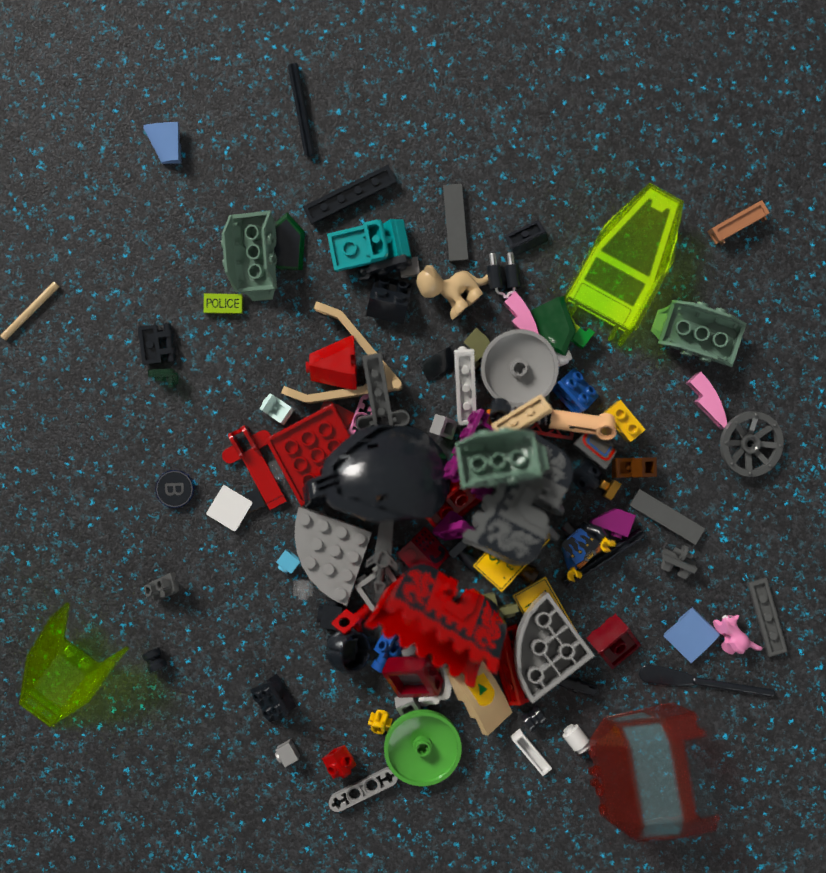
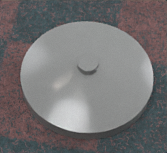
(519, 366)

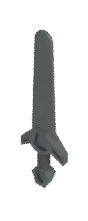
(383, 552)

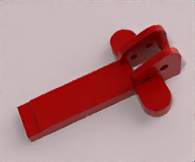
(256, 464)

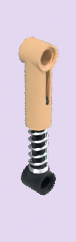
(603, 425)

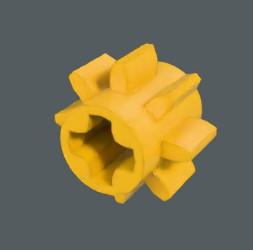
(380, 721)

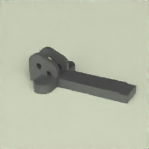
(379, 395)

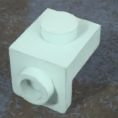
(276, 409)

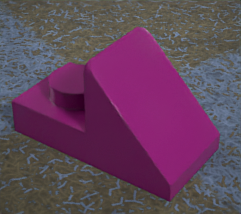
(451, 527)

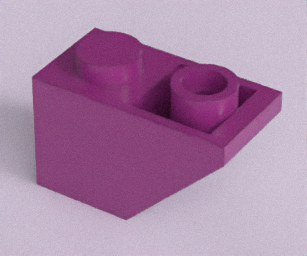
(616, 521)

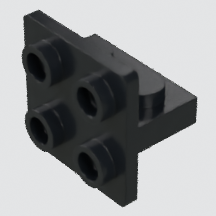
(273, 698)

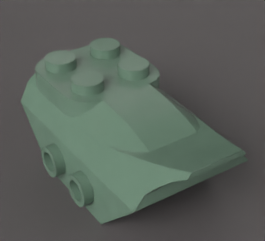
(249, 254)
(699, 331)
(500, 458)

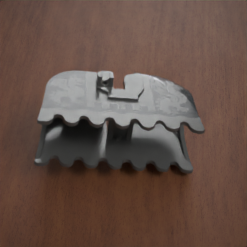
(513, 527)

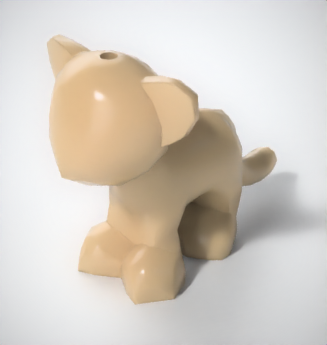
(431, 284)

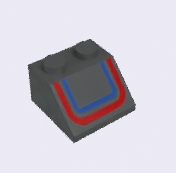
(595, 449)

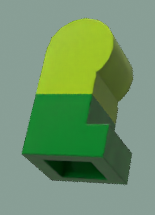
(581, 337)

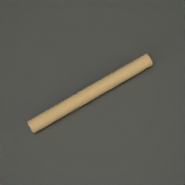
(30, 310)

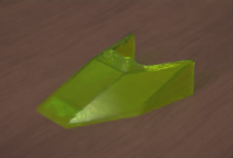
(59, 674)

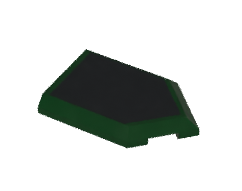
(289, 244)

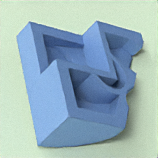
(165, 141)

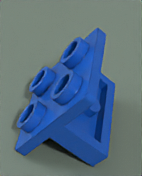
(575, 391)

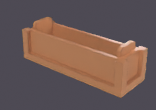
(738, 222)

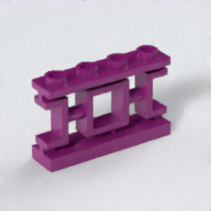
(476, 419)

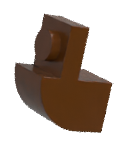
(634, 467)

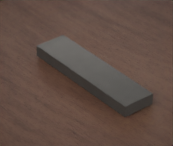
(455, 222)
(667, 516)
(767, 617)

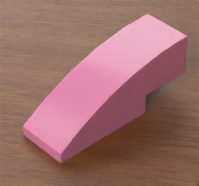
(518, 308)
(708, 399)

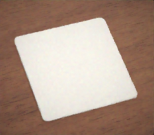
(229, 508)

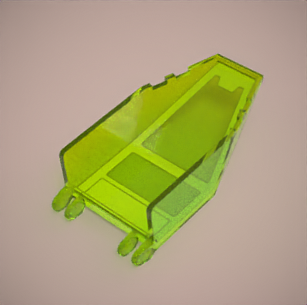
(628, 261)

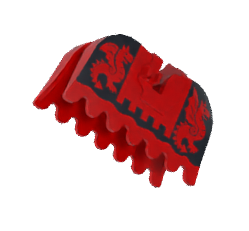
(454, 634)

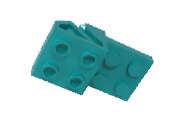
(368, 243)

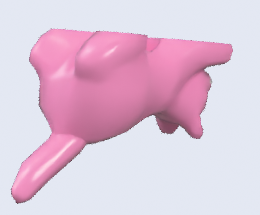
(735, 639)

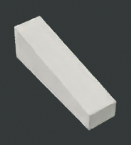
(531, 752)

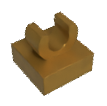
(610, 488)

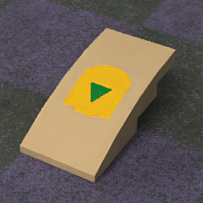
(484, 701)

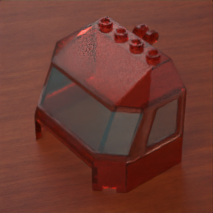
(646, 774)

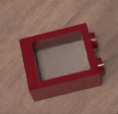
(412, 676)

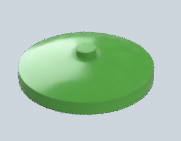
(422, 748)

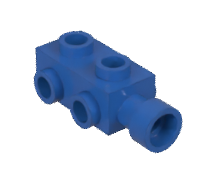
(385, 649)

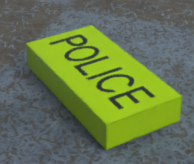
(223, 303)

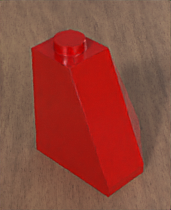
(335, 364)

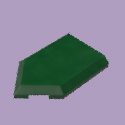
(555, 324)

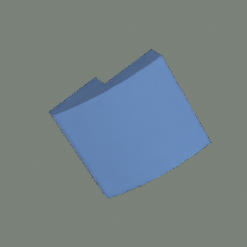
(691, 635)

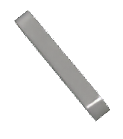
(362, 787)

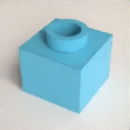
(288, 561)

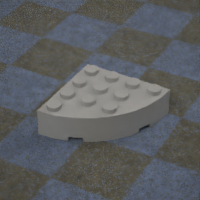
(330, 552)
(546, 648)

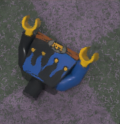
(582, 545)

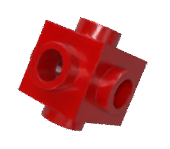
(339, 762)

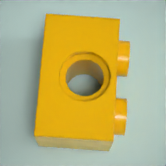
(626, 422)

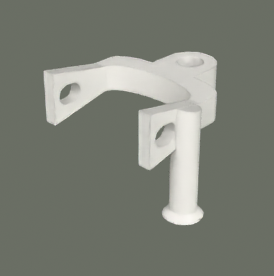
(445, 693)

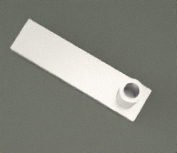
(465, 383)

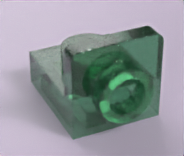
(161, 375)

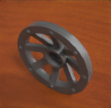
(754, 443)

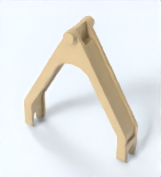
(392, 380)

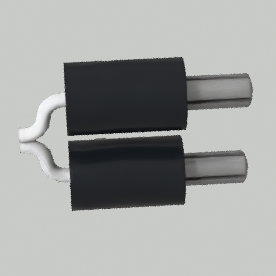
(511, 273)

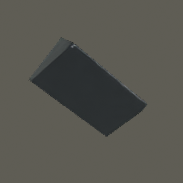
(526, 238)
(438, 363)

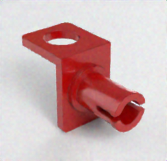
(353, 620)

